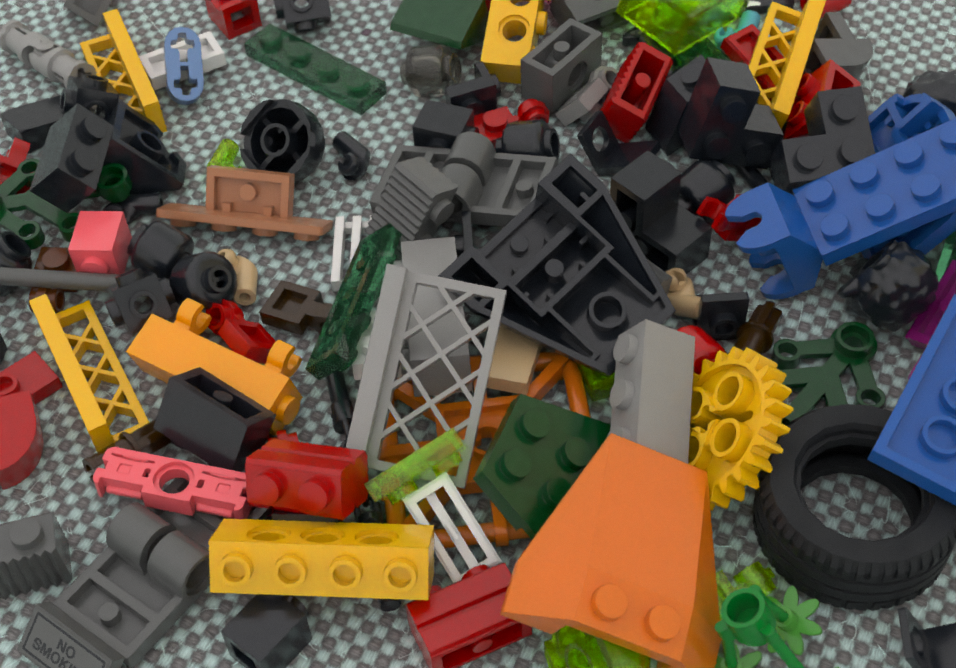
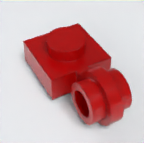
(494, 121)
(241, 336)

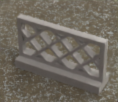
(386, 354)

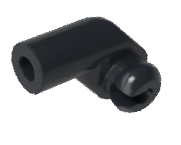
(355, 156)

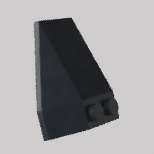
(567, 271)

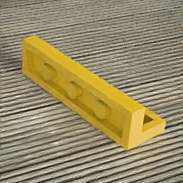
(795, 54)
(126, 61)
(75, 373)

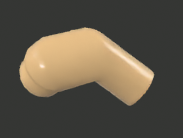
(683, 294)

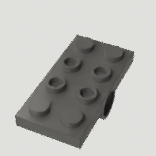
(488, 182)
(145, 575)

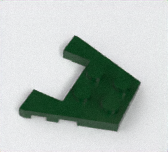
(536, 459)

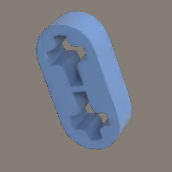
(192, 65)

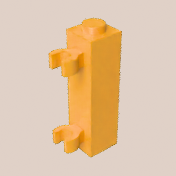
(176, 347)

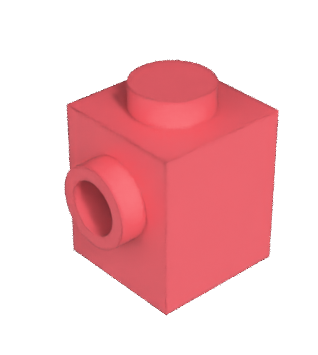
(100, 242)

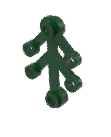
(112, 186)
(849, 346)

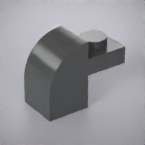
(836, 42)

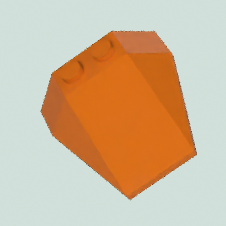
(626, 559)

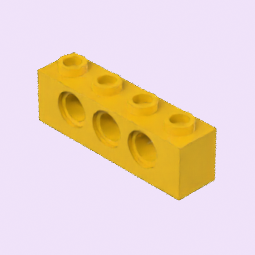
(504, 22)
(322, 559)

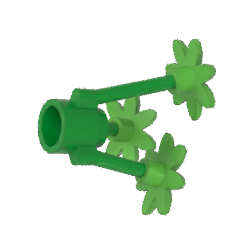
(763, 620)

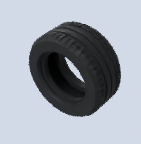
(824, 562)

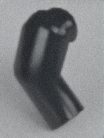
(137, 205)

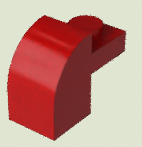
(19, 438)

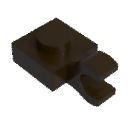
(295, 308)

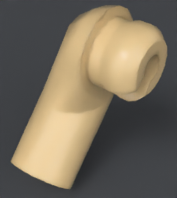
(246, 277)

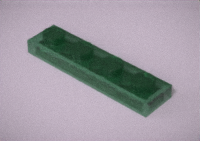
(315, 68)
(353, 303)

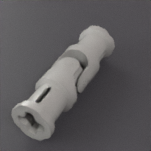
(41, 53)

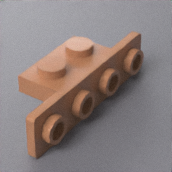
(247, 200)

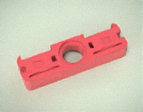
(144, 474)

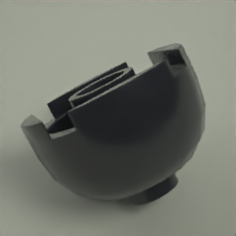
(282, 138)

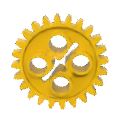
(736, 421)

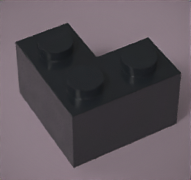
(726, 121)
(836, 138)
(664, 230)

